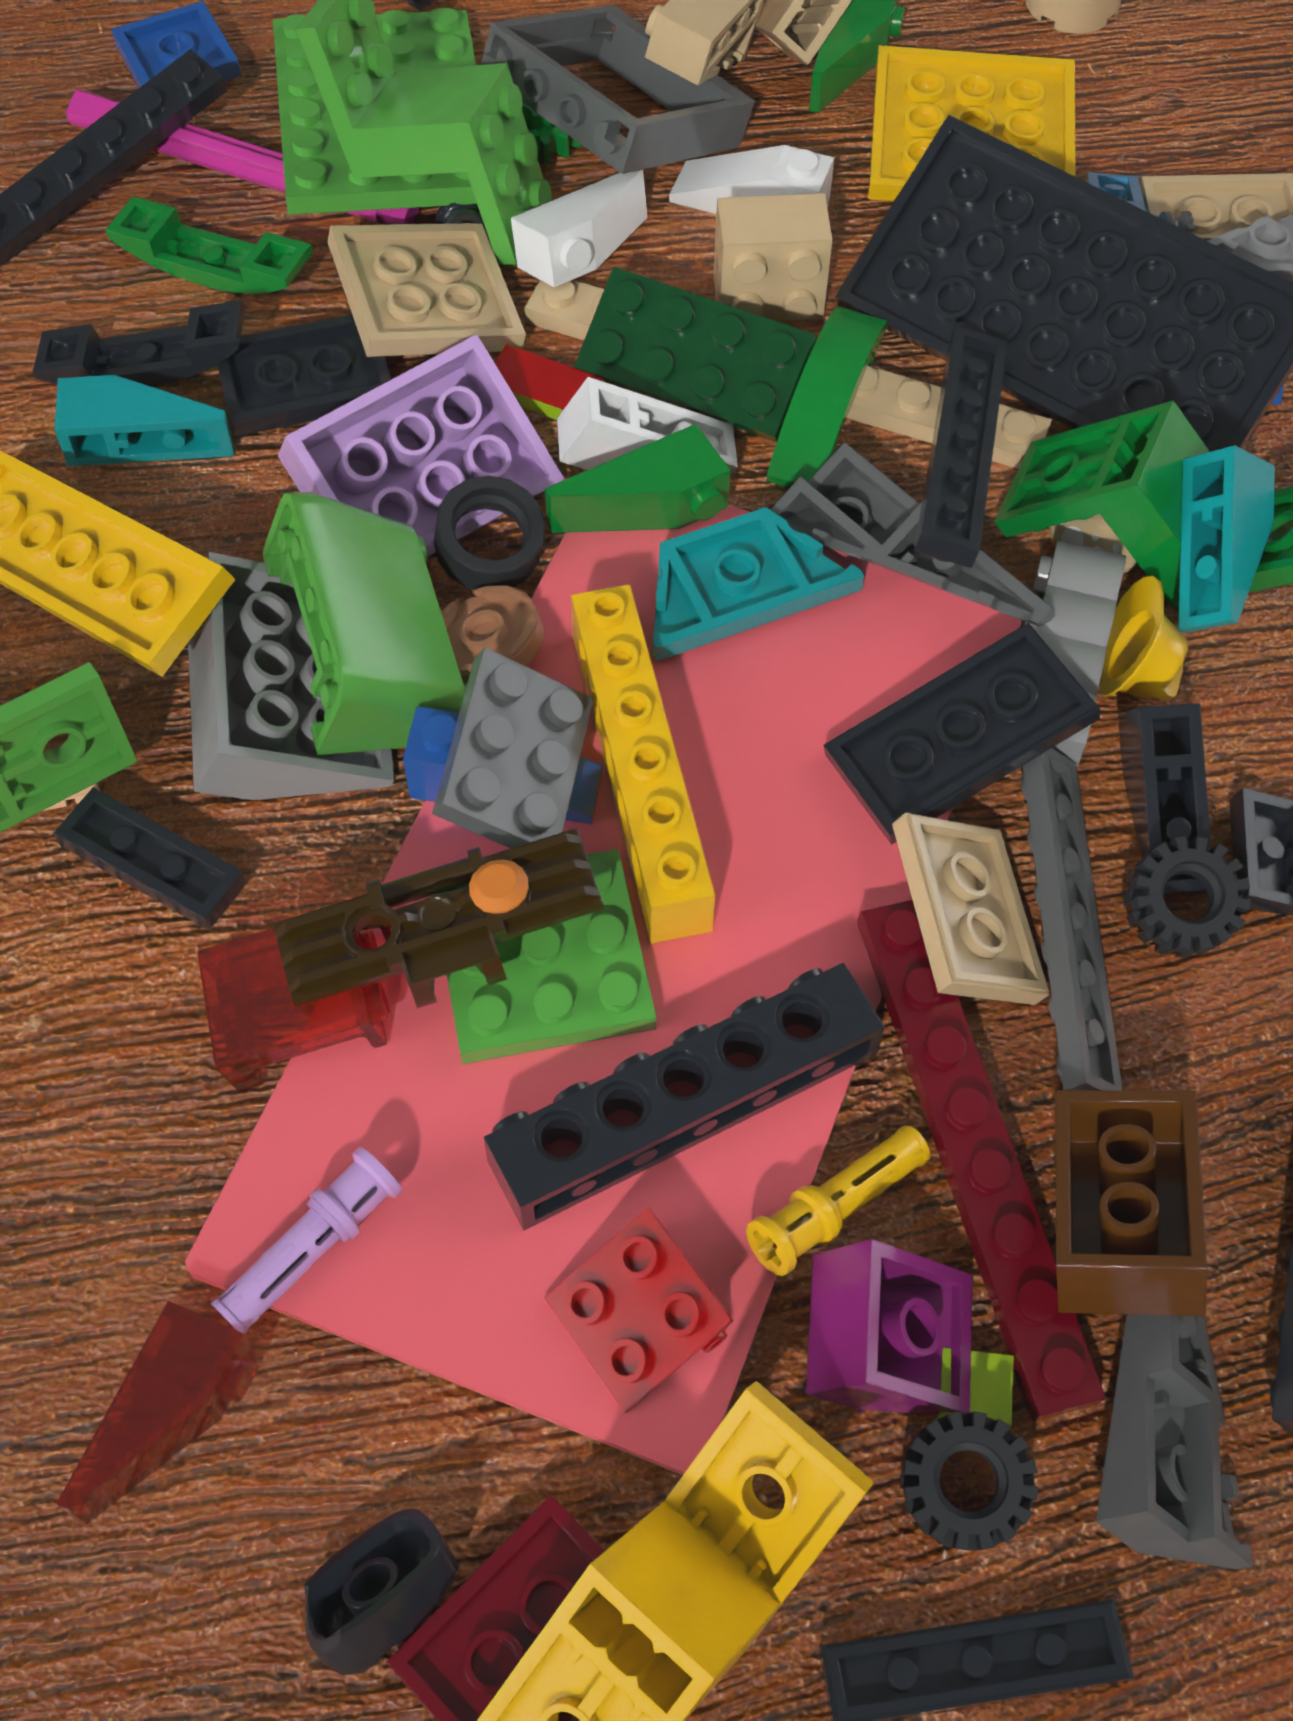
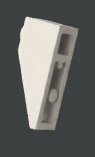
(752, 173)
(579, 229)
(613, 421)

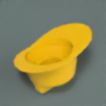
(1143, 646)

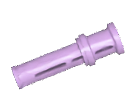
(331, 1217)

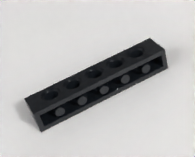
(668, 1124)

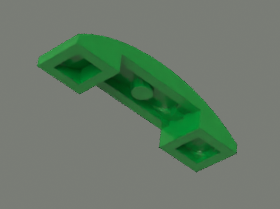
(203, 257)
(825, 395)

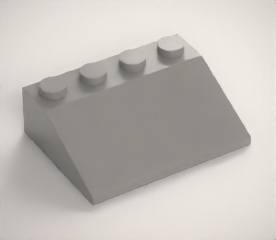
(256, 699)

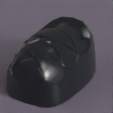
(377, 1591)

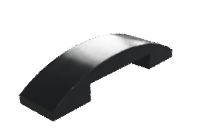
(144, 357)

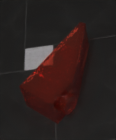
(166, 1402)

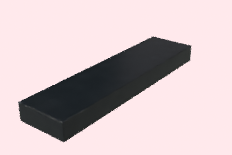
(975, 1663)

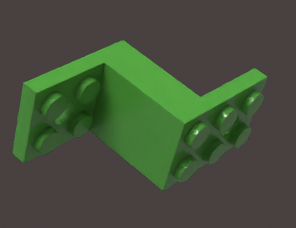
(424, 117)
(94, 748)

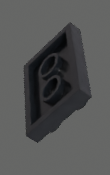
(297, 374)

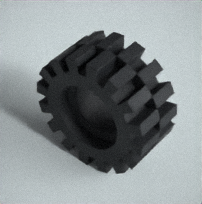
(1216, 875)
(1013, 1473)

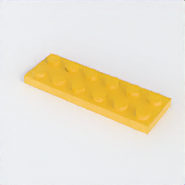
(102, 568)

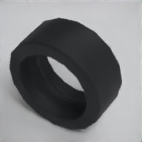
(495, 495)

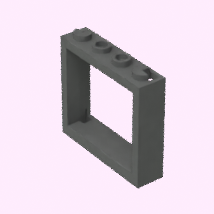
(536, 49)

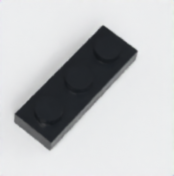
(150, 858)

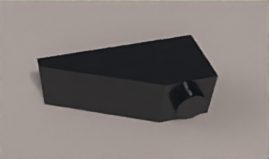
(1165, 779)

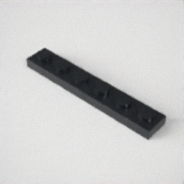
(105, 150)
(962, 448)

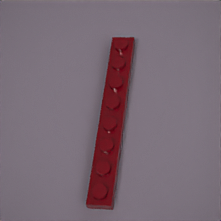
(981, 1169)

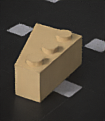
(701, 35)

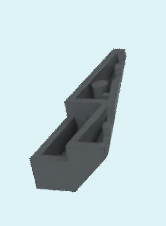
(873, 519)
(1163, 1448)

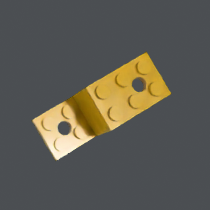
(691, 1580)

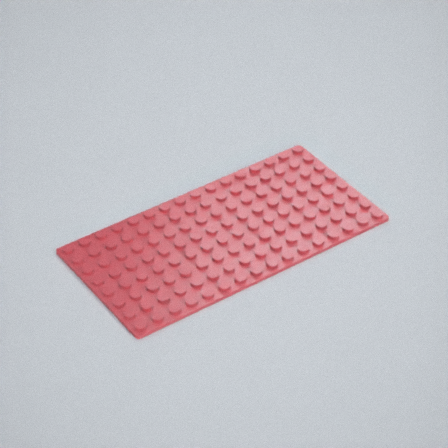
(791, 863)

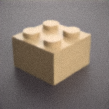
(773, 255)

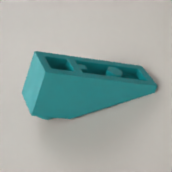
(131, 422)
(1222, 534)

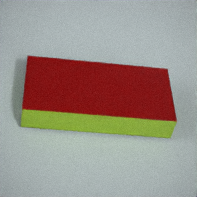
(540, 382)

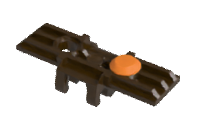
(444, 933)

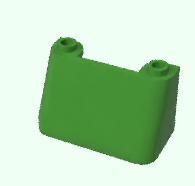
(366, 619)

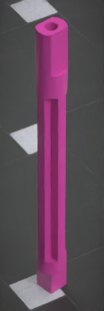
(220, 154)

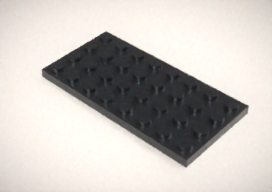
(1088, 291)

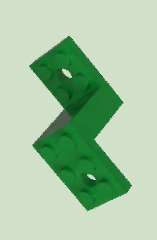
(1132, 478)

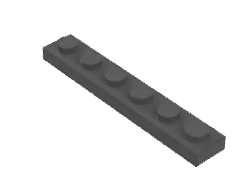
(1070, 925)

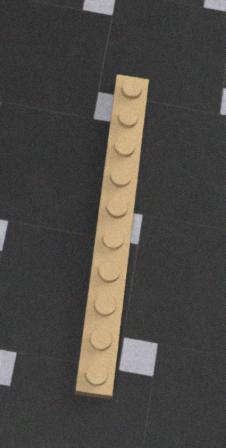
(881, 399)

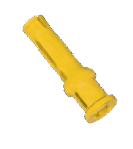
(819, 1211)

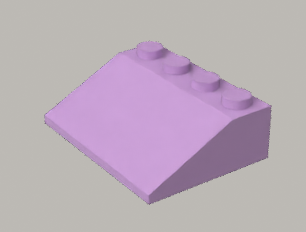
(420, 438)

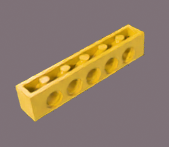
(642, 766)

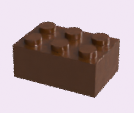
(1129, 1203)

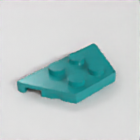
(740, 579)

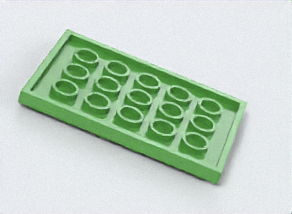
(313, 158)

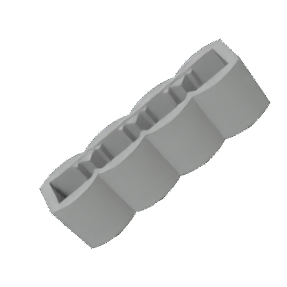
(1083, 592)

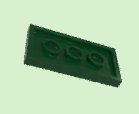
(695, 353)

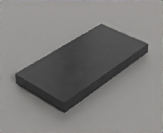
(962, 730)

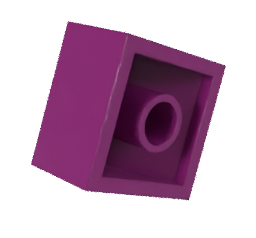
(883, 1330)

